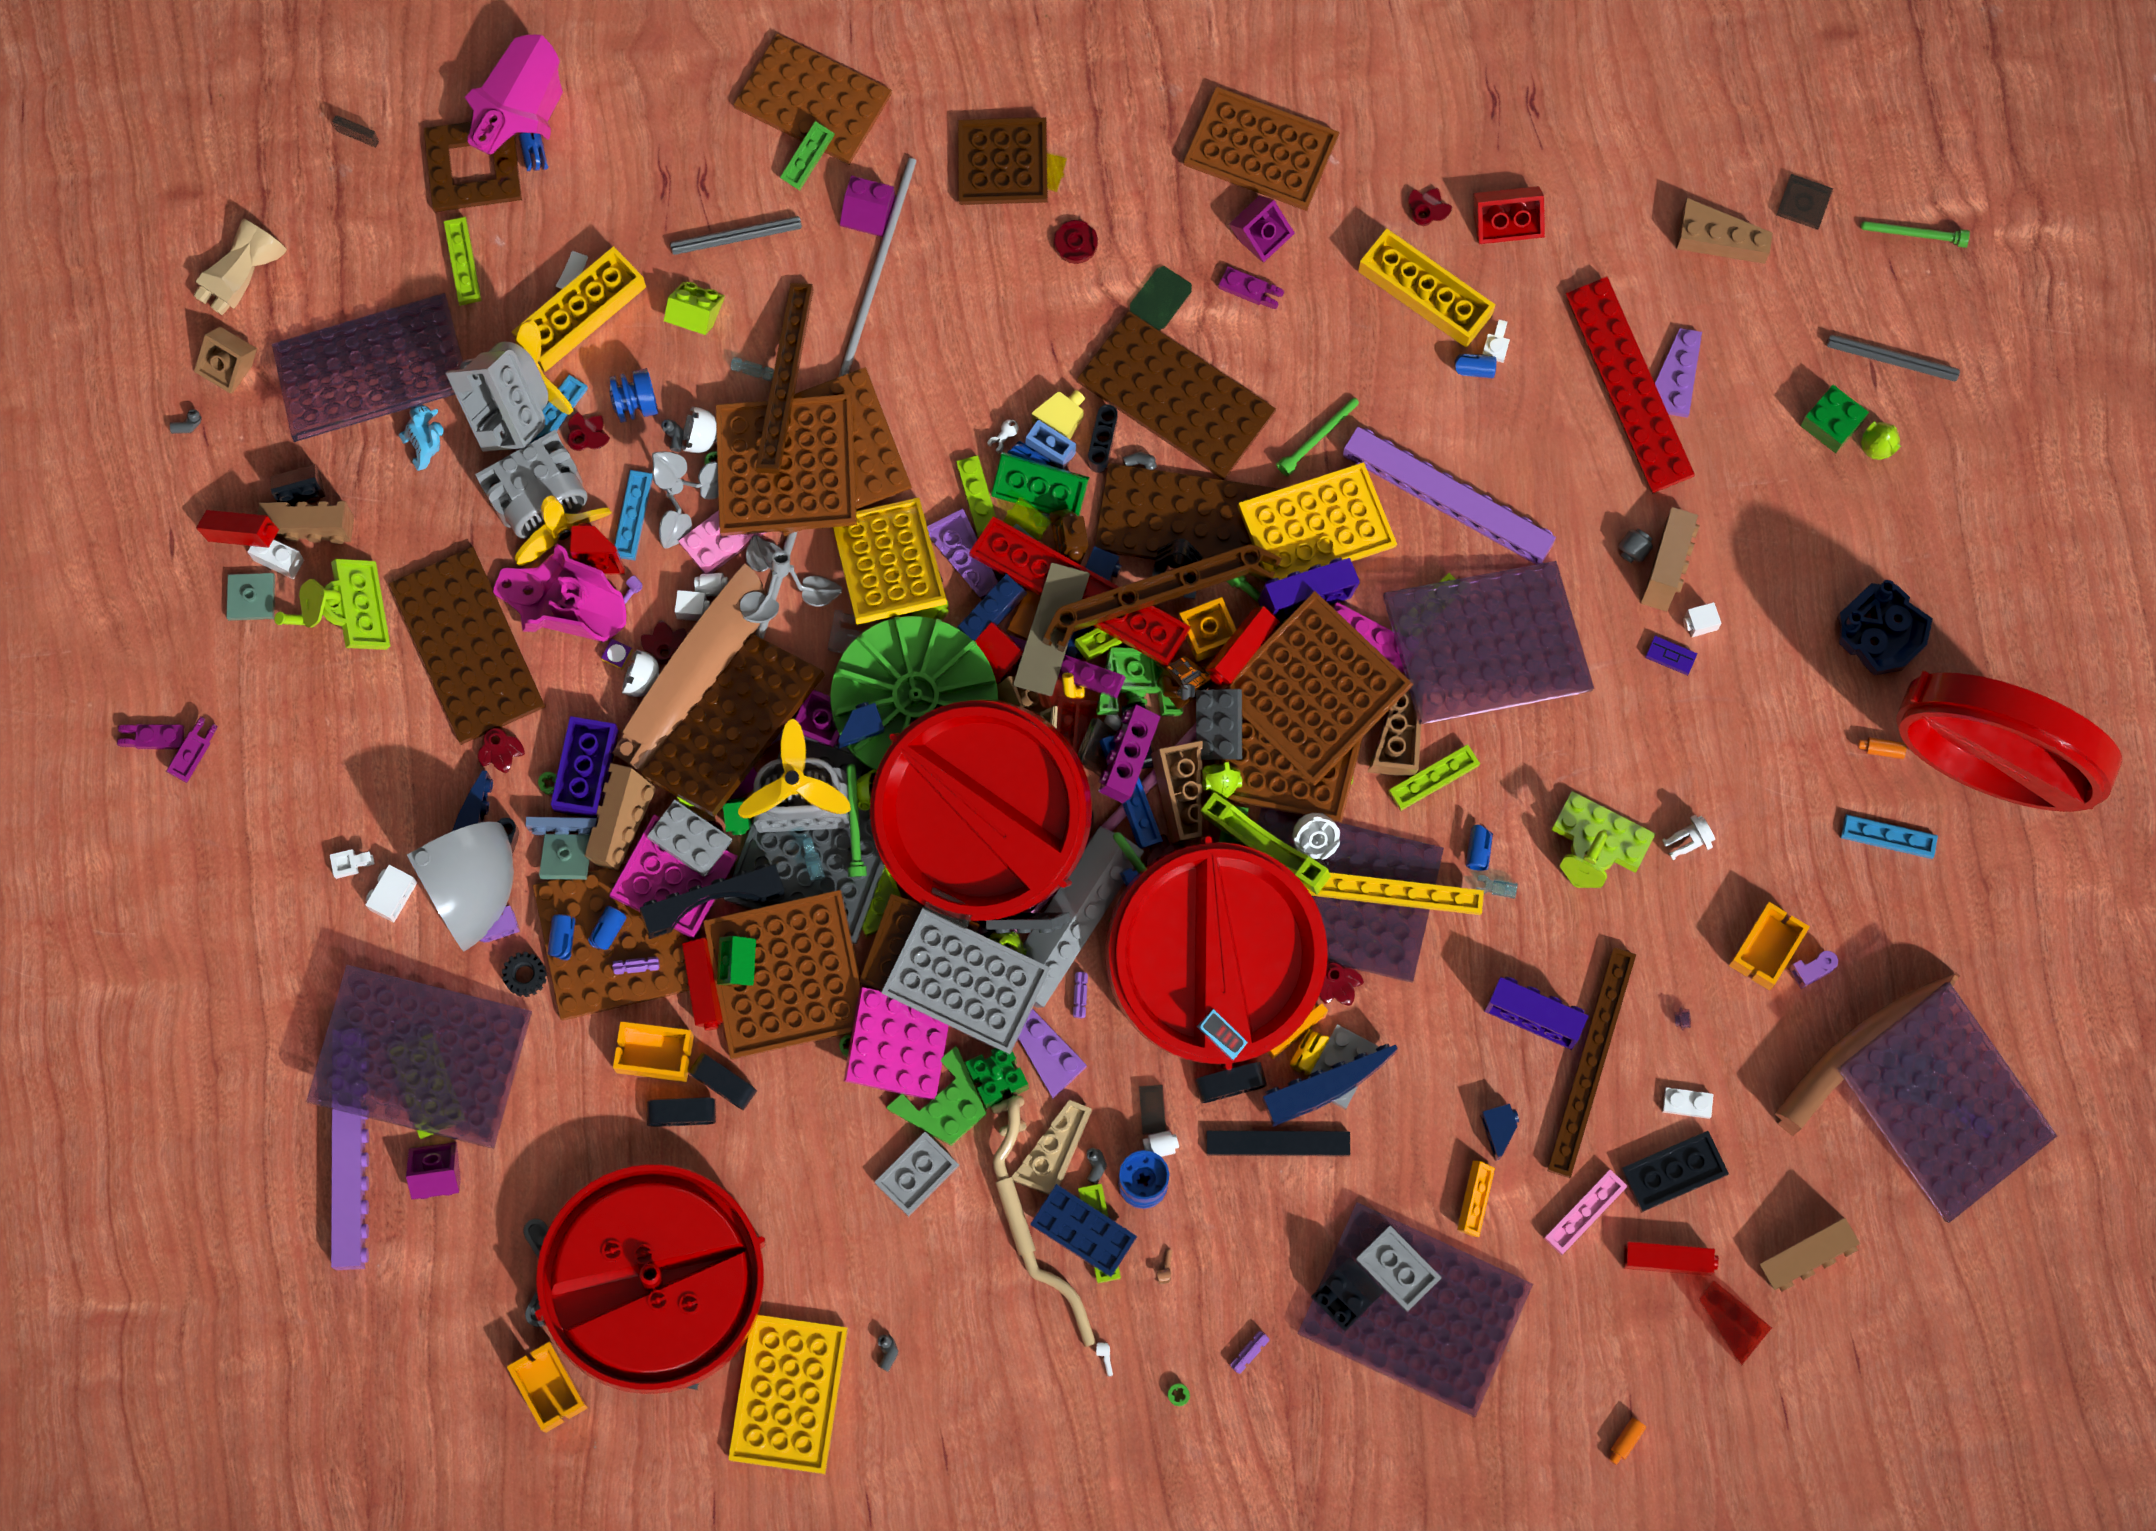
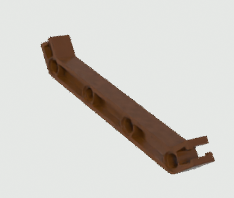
(1160, 589)

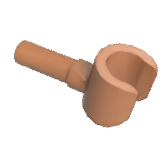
(1164, 1276)

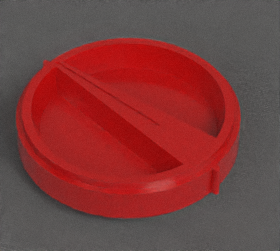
(2008, 742)
(981, 808)
(1217, 934)
(650, 1279)

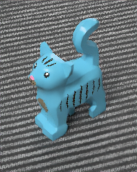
(422, 435)

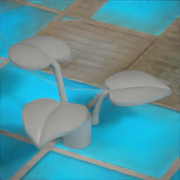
(667, 471)
(764, 555)

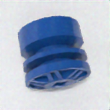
(633, 395)
(1150, 1168)

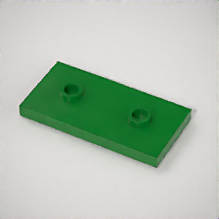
(1039, 484)

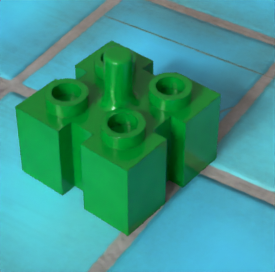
(996, 1076)

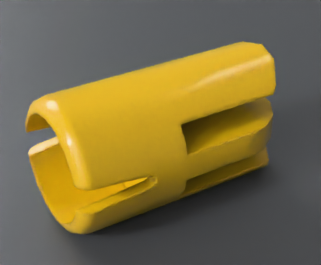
(1309, 1052)

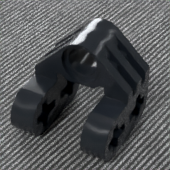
(1177, 554)

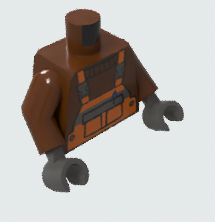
(1069, 534)
(1182, 680)

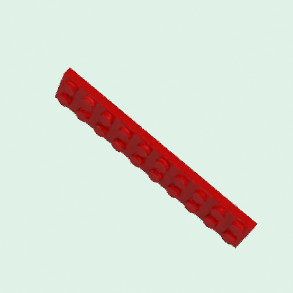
(1630, 385)
(1028, 564)

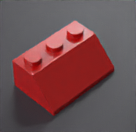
(1509, 215)
(594, 549)

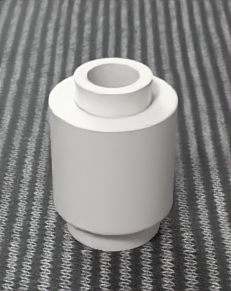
(710, 584)
(1161, 1143)

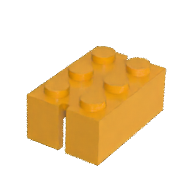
(1769, 946)
(653, 1051)
(547, 1387)

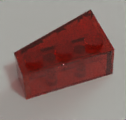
(1074, 718)
(1734, 1321)

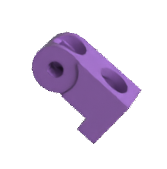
(503, 927)
(1813, 971)

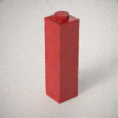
(237, 528)
(1242, 646)
(702, 985)
(1670, 1258)

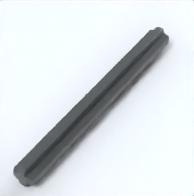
(736, 235)
(1893, 357)

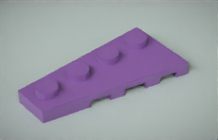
(1678, 373)
(955, 540)
(1049, 1054)

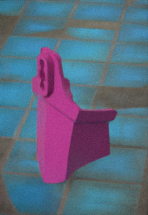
(517, 93)
(564, 598)

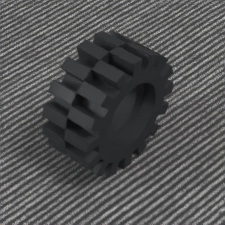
(534, 984)

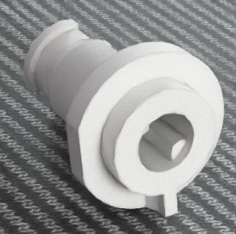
(1699, 833)

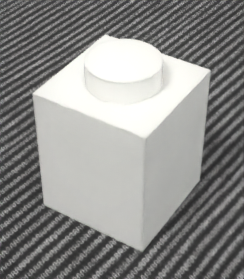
(690, 605)
(1702, 620)

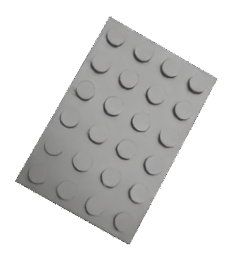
(966, 981)

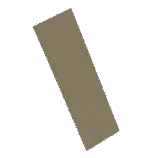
(1041, 662)

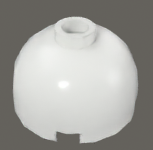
(699, 431)
(640, 674)
(1316, 835)

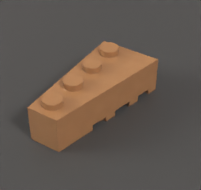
(1721, 234)
(1809, 1254)

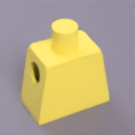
(1061, 413)

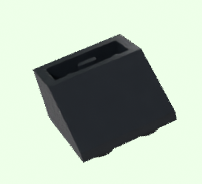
(298, 486)
(1347, 1294)

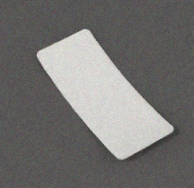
(572, 269)

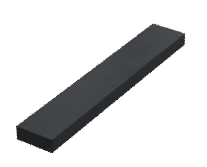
(1278, 1143)

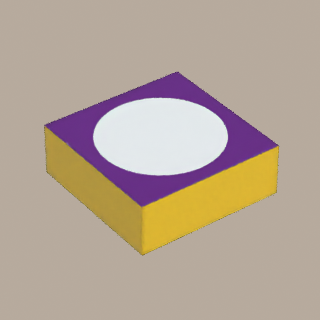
(616, 654)

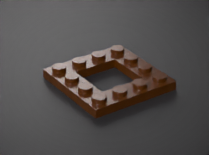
(448, 196)

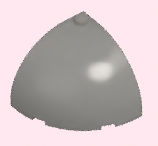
(467, 878)

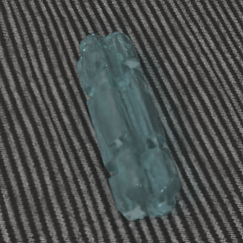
(752, 368)

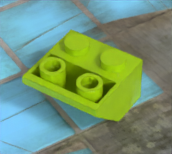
(693, 307)

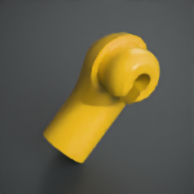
(1071, 690)

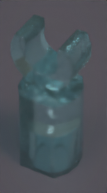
(813, 860)
(1498, 887)

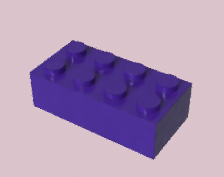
(1332, 582)
(584, 767)
(1536, 1012)

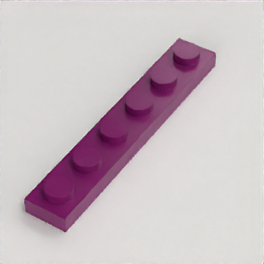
(1087, 674)

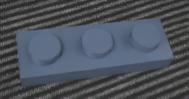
(541, 825)

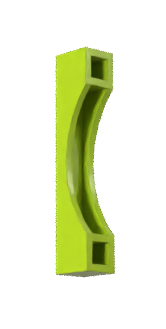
(1248, 833)

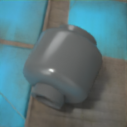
(1635, 546)

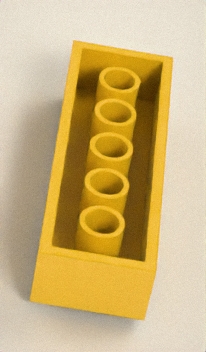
(1426, 288)
(584, 305)

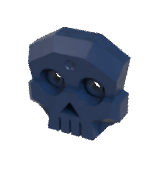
(1895, 641)

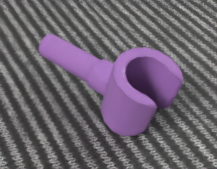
(634, 585)

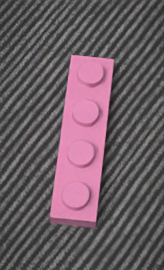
(1585, 1212)

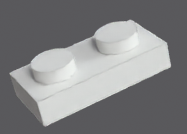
(1687, 1103)

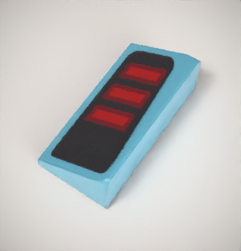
(1222, 1034)

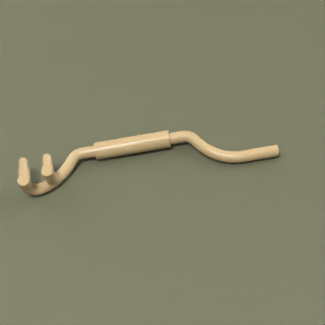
(1017, 1220)

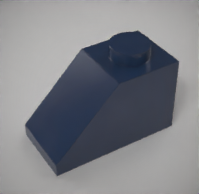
(861, 725)
(1499, 1127)

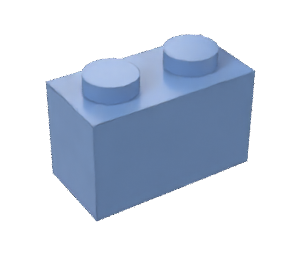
(1051, 444)

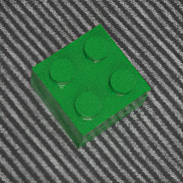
(1834, 419)

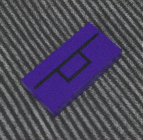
(1671, 655)

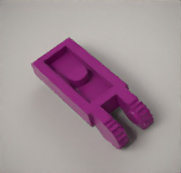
(1249, 288)
(152, 736)
(190, 752)

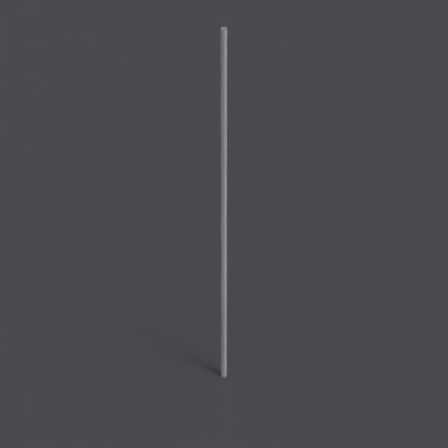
(861, 318)

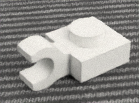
(1496, 344)
(347, 863)

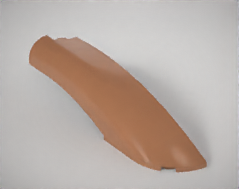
(690, 671)
(1825, 1076)

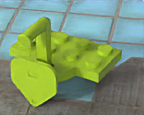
(349, 602)
(1598, 841)

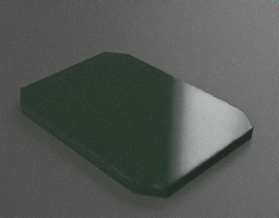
(1161, 297)

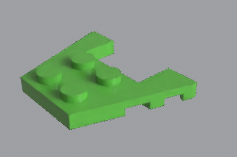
(1140, 675)
(952, 1110)

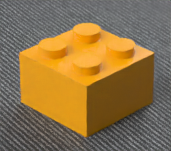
(1209, 629)

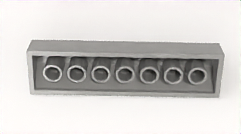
(1092, 891)

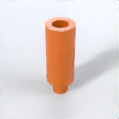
(1883, 747)
(1626, 1440)

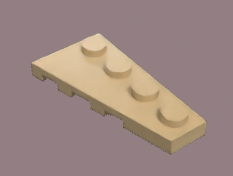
(1054, 1150)

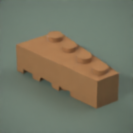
(311, 521)
(1671, 559)
(1398, 741)
(1180, 789)
(619, 816)

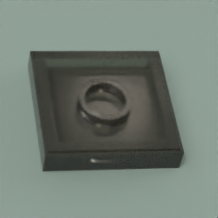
(1804, 201)
(1091, 752)

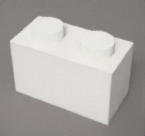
(278, 558)
(390, 893)

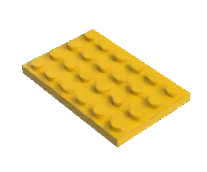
(1319, 521)
(889, 562)
(788, 1394)

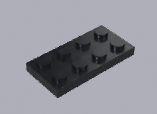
(1674, 1171)

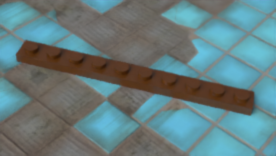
(784, 378)
(1591, 1063)

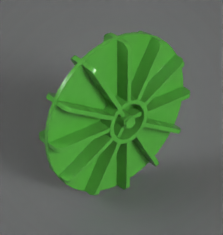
(907, 671)

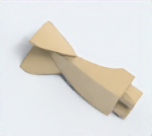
(232, 274)

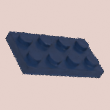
(1083, 1230)

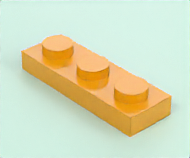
(1316, 1015)
(1476, 1198)

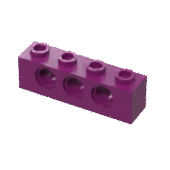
(1145, 724)

